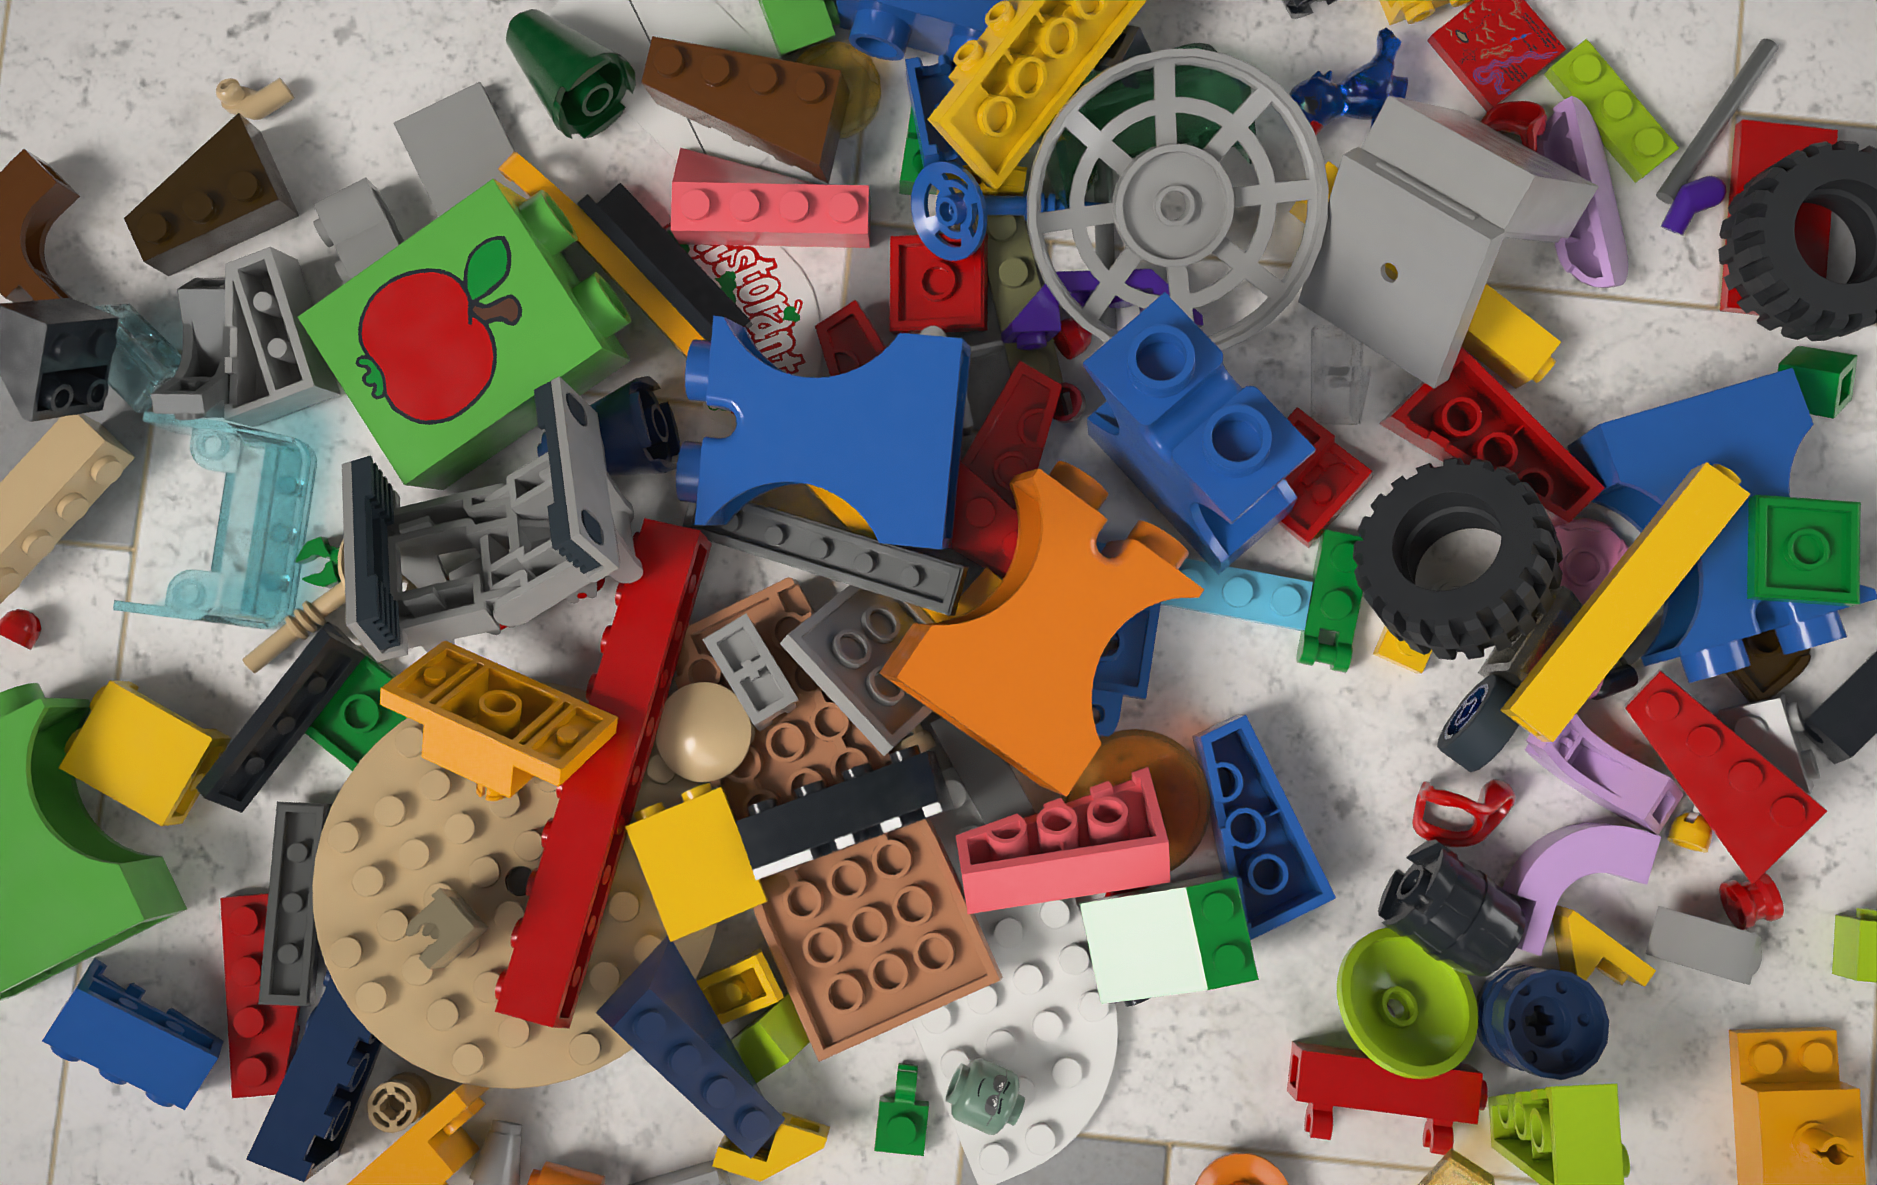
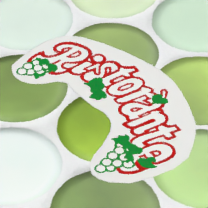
(775, 299)

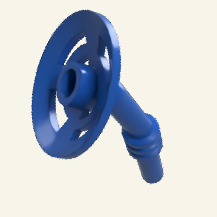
(962, 209)

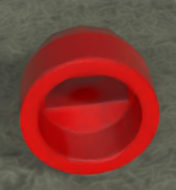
(1072, 339)
(21, 627)

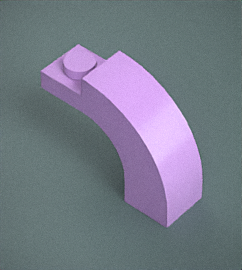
(1608, 776)
(1566, 856)

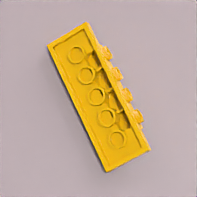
(1022, 76)

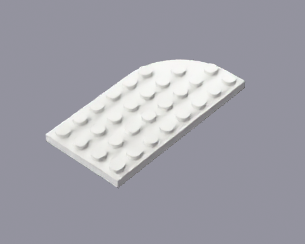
(1034, 1021)

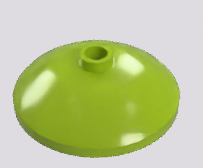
(1430, 1003)

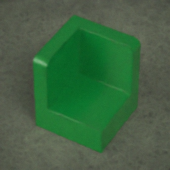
(1823, 378)

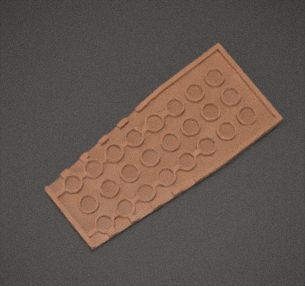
(865, 929)

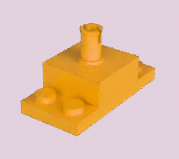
(495, 721)
(1792, 1109)
(432, 1147)

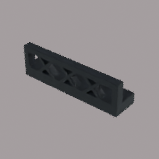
(662, 260)
(281, 719)

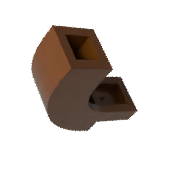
(29, 205)

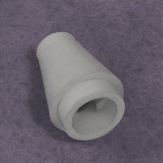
(499, 1156)

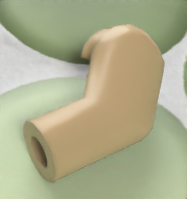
(253, 103)

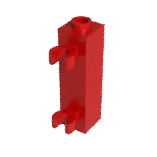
(1350, 1079)

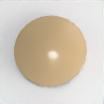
(704, 732)

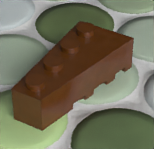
(755, 99)

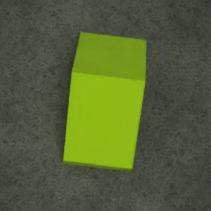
(771, 1039)

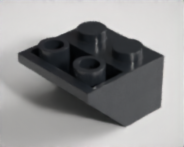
(56, 356)

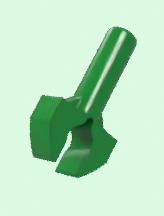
(321, 548)

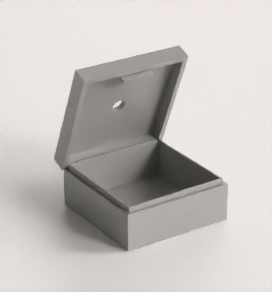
(1435, 203)

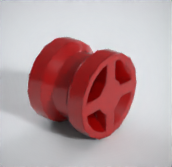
(1749, 902)

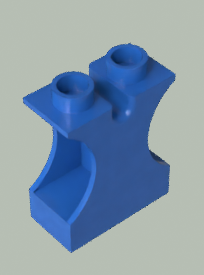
(871, 435)
(1192, 435)
(1646, 457)

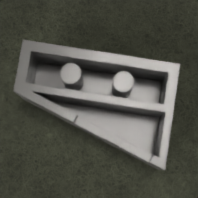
(271, 354)

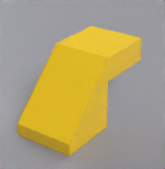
(792, 1143)

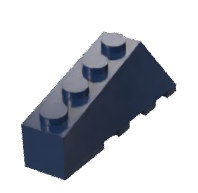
(680, 1036)

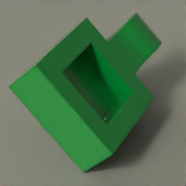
(902, 1119)

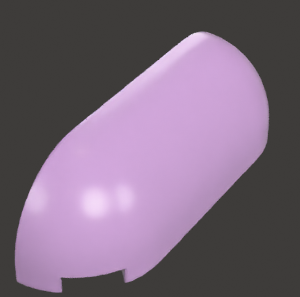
(1597, 244)

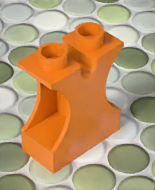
(1028, 655)

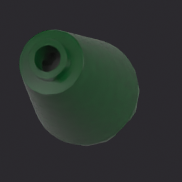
(570, 73)

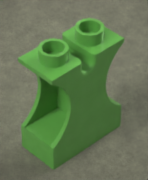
(61, 876)

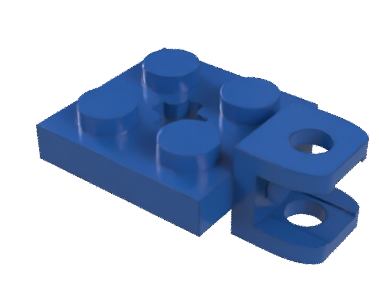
(1126, 669)

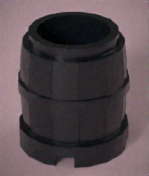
(1452, 911)

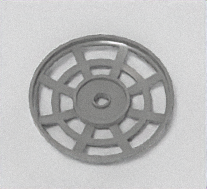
(1201, 182)

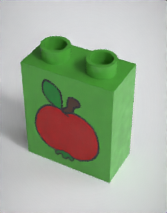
(462, 329)

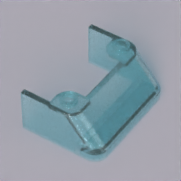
(257, 531)

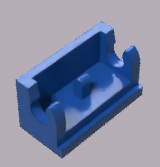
(926, 90)

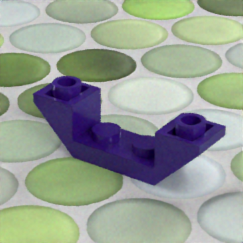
(1041, 316)

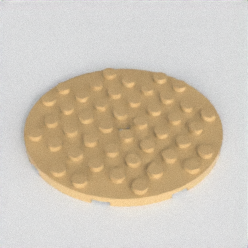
(419, 828)

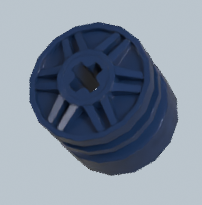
(1568, 1026)

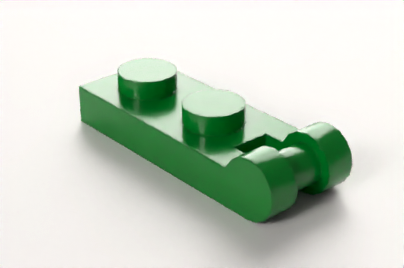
(1332, 603)

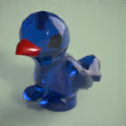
(1359, 94)

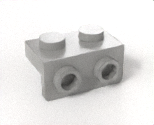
(1772, 730)

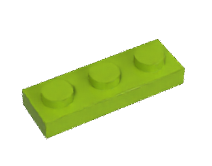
(1621, 118)

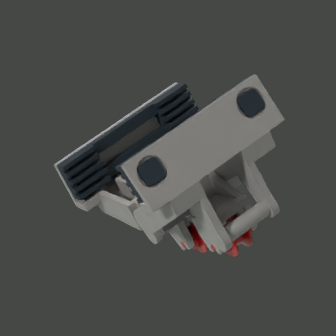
(546, 561)

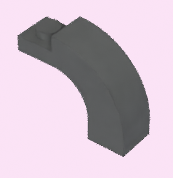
(200, 382)

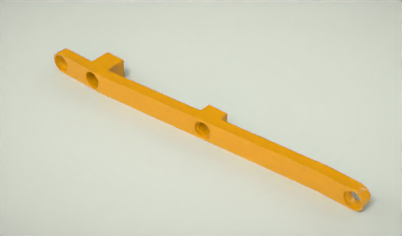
(681, 335)

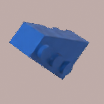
(133, 1039)

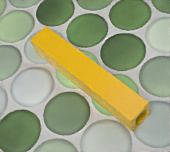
(1498, 332)
(1626, 600)

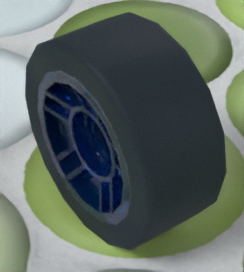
(1478, 725)

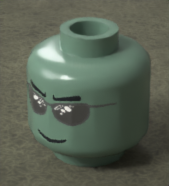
(985, 1096)

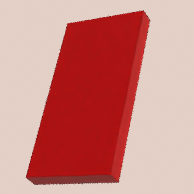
(1754, 150)

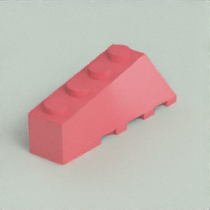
(749, 206)
(1068, 849)

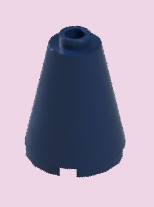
(635, 430)

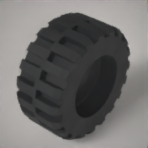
(1764, 249)
(1495, 603)

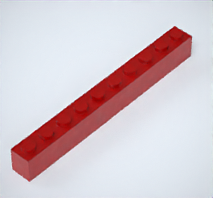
(600, 797)

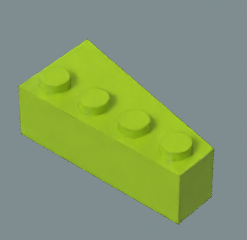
(1562, 1134)

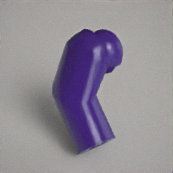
(1691, 199)

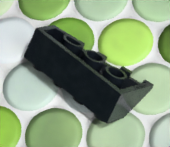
(845, 813)

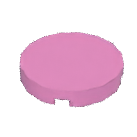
(1589, 555)

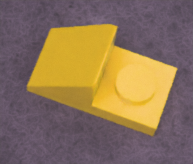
(1586, 947)
(741, 987)

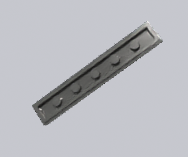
(840, 555)

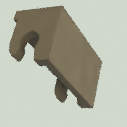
(451, 923)

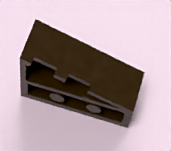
(212, 201)

